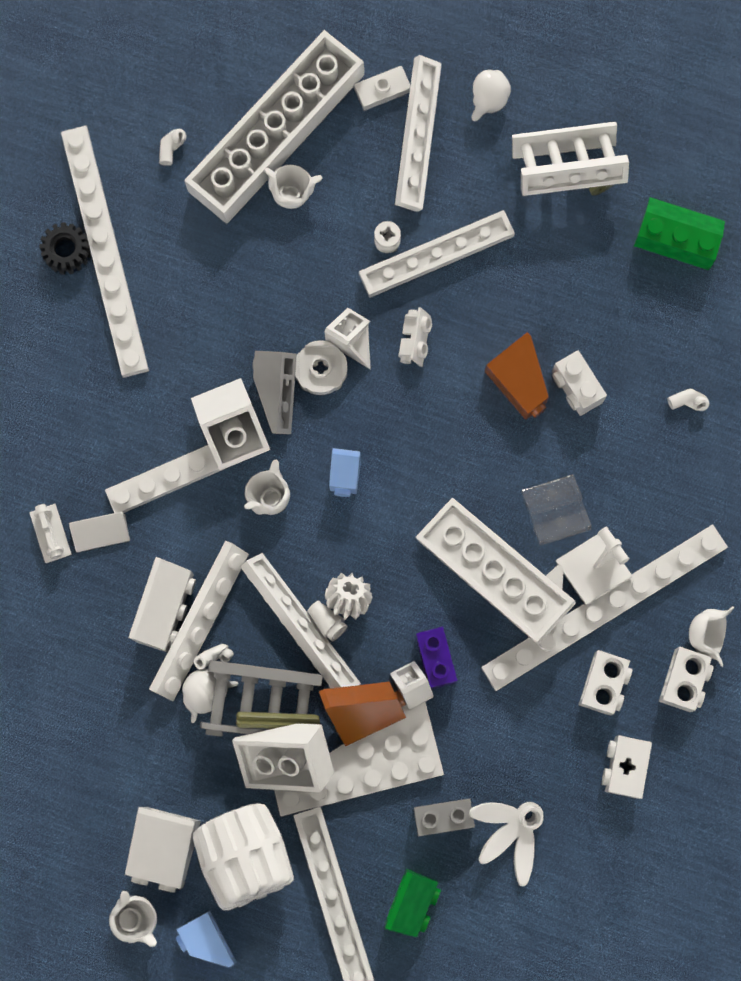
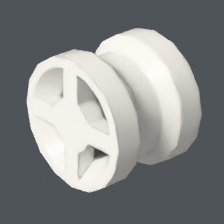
(387, 243)

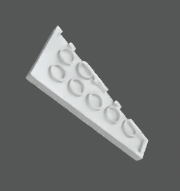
(375, 763)

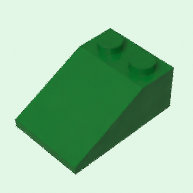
(411, 904)

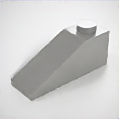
(275, 384)

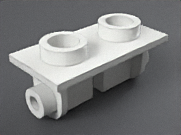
(417, 325)
(50, 532)

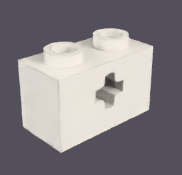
(632, 782)

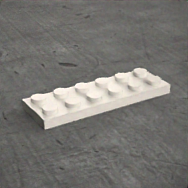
(495, 571)

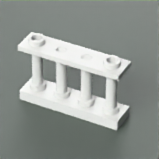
(569, 175)

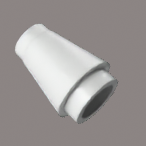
(328, 624)

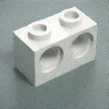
(678, 676)
(598, 680)

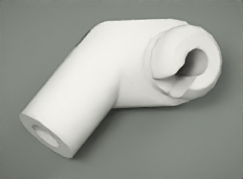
(169, 144)
(689, 398)

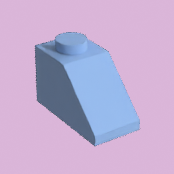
(344, 472)
(205, 941)

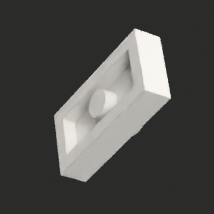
(382, 88)

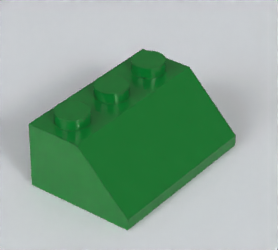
(680, 233)

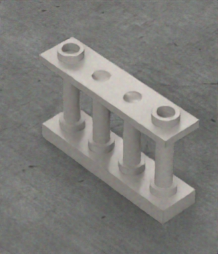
(250, 676)

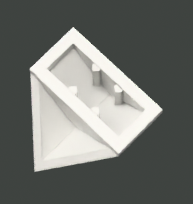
(350, 335)

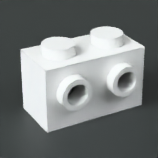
(578, 383)

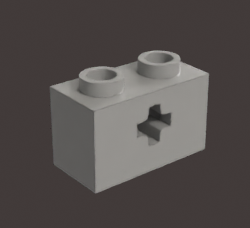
(443, 817)

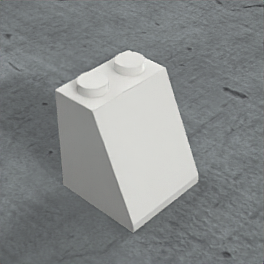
(230, 424)
(161, 848)

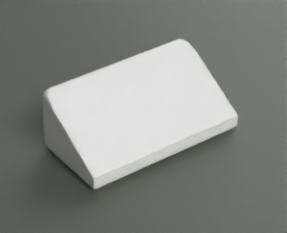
(99, 531)

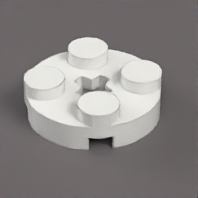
(331, 379)

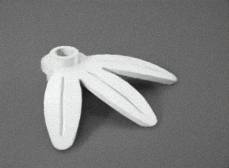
(515, 828)

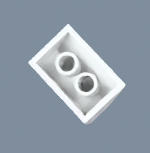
(162, 605)

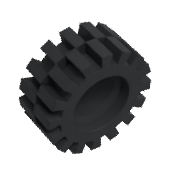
(65, 263)

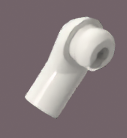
(218, 652)

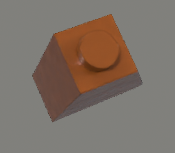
(520, 377)
(362, 709)

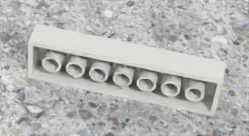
(275, 126)

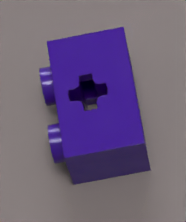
(436, 658)

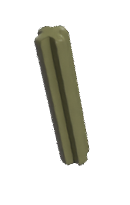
(273, 720)

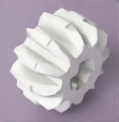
(348, 596)

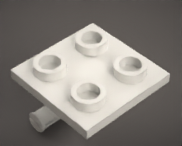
(596, 566)

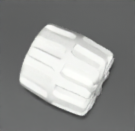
(242, 856)

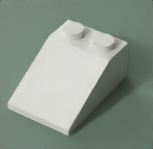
(285, 758)

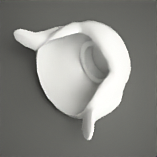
(490, 92)
(291, 185)
(267, 491)
(708, 632)
(199, 692)
(133, 920)

